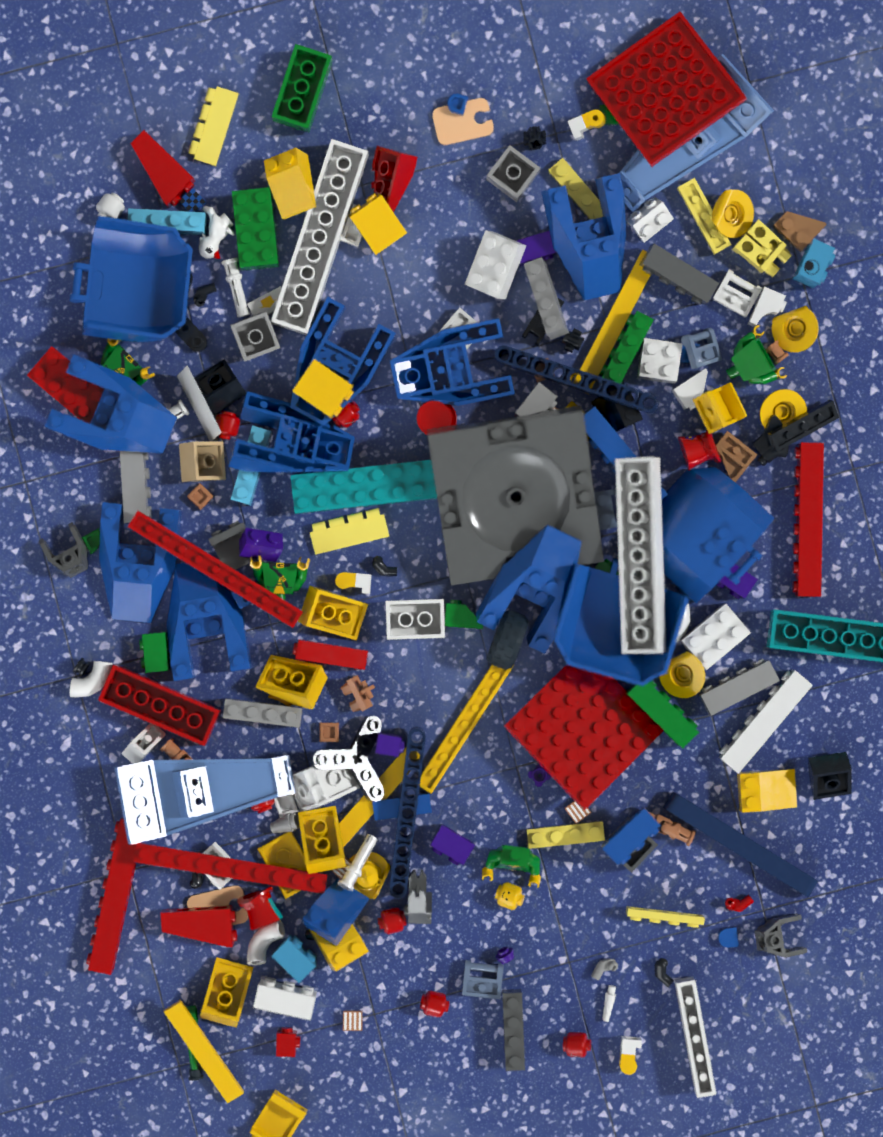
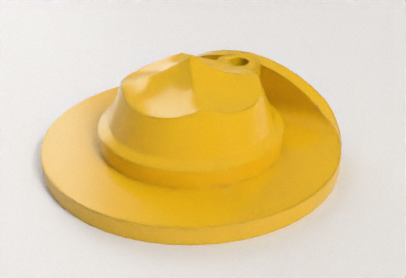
(733, 213)
(795, 329)
(784, 404)
(684, 676)
(373, 875)

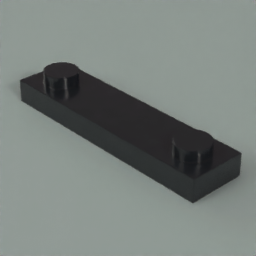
(803, 425)

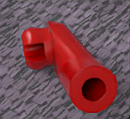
(738, 905)

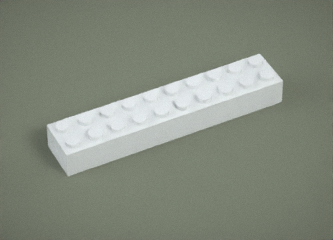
(320, 237)
(640, 555)

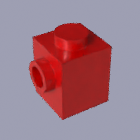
(287, 1042)

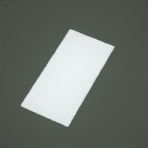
(198, 403)

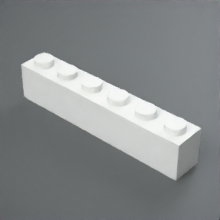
(765, 721)
(695, 1037)

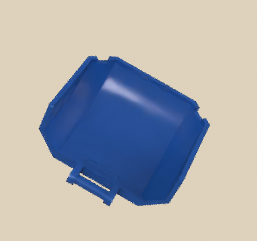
(134, 281)
(707, 530)
(591, 627)

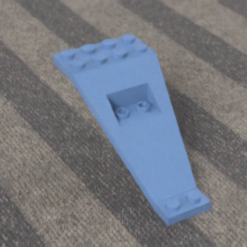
(642, 181)
(161, 799)

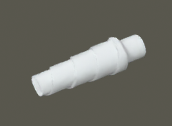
(608, 1003)

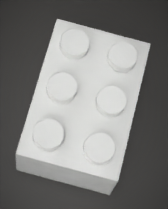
(495, 264)
(415, 619)
(715, 636)
(285, 998)

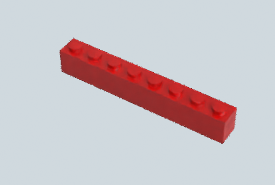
(809, 519)
(113, 904)

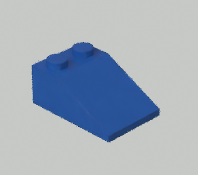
(334, 912)

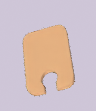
(457, 128)
(220, 898)

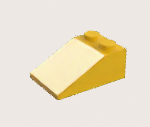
(290, 182)
(332, 613)
(292, 681)
(766, 790)
(321, 839)
(348, 949)
(226, 992)

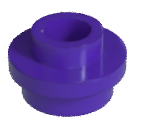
(505, 955)

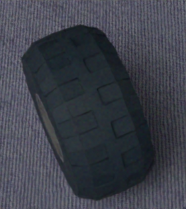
(507, 639)

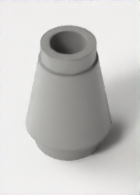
(287, 823)

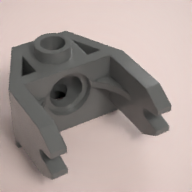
(72, 560)
(419, 901)
(770, 937)

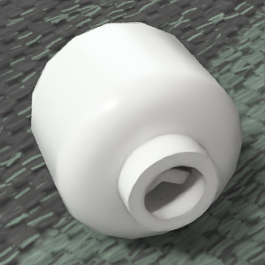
(110, 206)

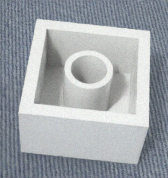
(659, 360)

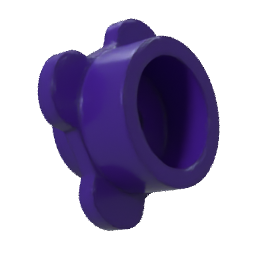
(534, 775)

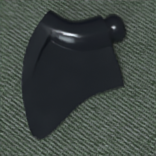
(764, 446)

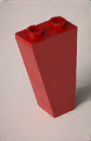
(164, 171)
(330, 654)
(203, 924)

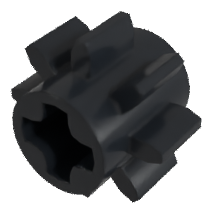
(534, 138)
(573, 340)

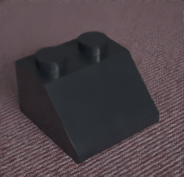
(219, 386)
(616, 414)
(830, 775)

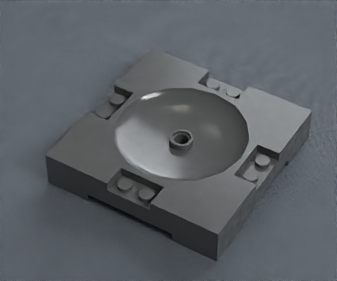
(486, 462)

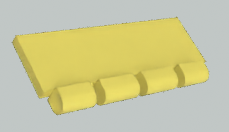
(217, 121)
(344, 535)

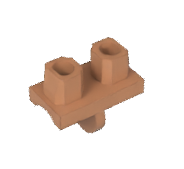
(361, 693)

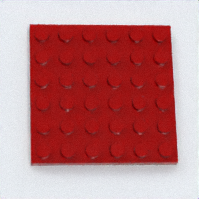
(666, 89)
(583, 731)

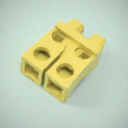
(761, 248)

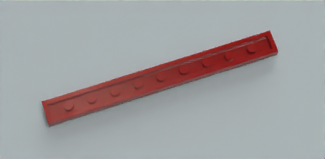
(215, 569)
(230, 868)

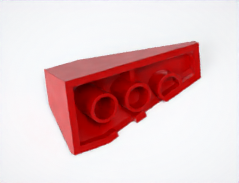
(392, 174)

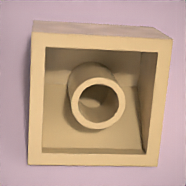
(202, 461)

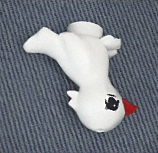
(218, 229)

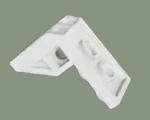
(322, 786)

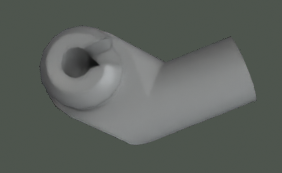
(602, 966)

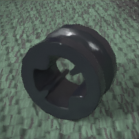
(81, 667)

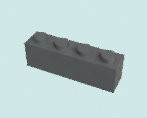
(679, 274)
(513, 1030)

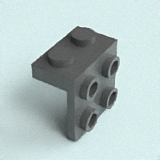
(227, 545)

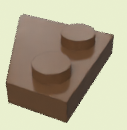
(798, 229)
(734, 455)

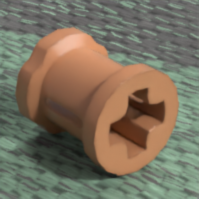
(776, 352)

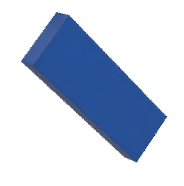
(390, 807)

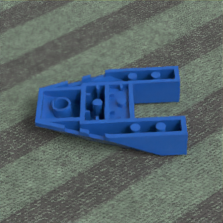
(591, 248)
(342, 362)
(441, 368)
(124, 417)
(299, 441)
(134, 573)
(539, 575)
(199, 610)

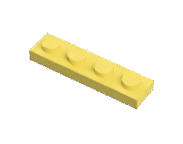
(576, 189)
(702, 215)
(565, 834)
(673, 918)

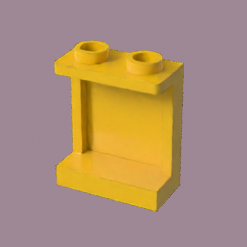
(377, 223)
(323, 389)
(720, 407)
(279, 1117)

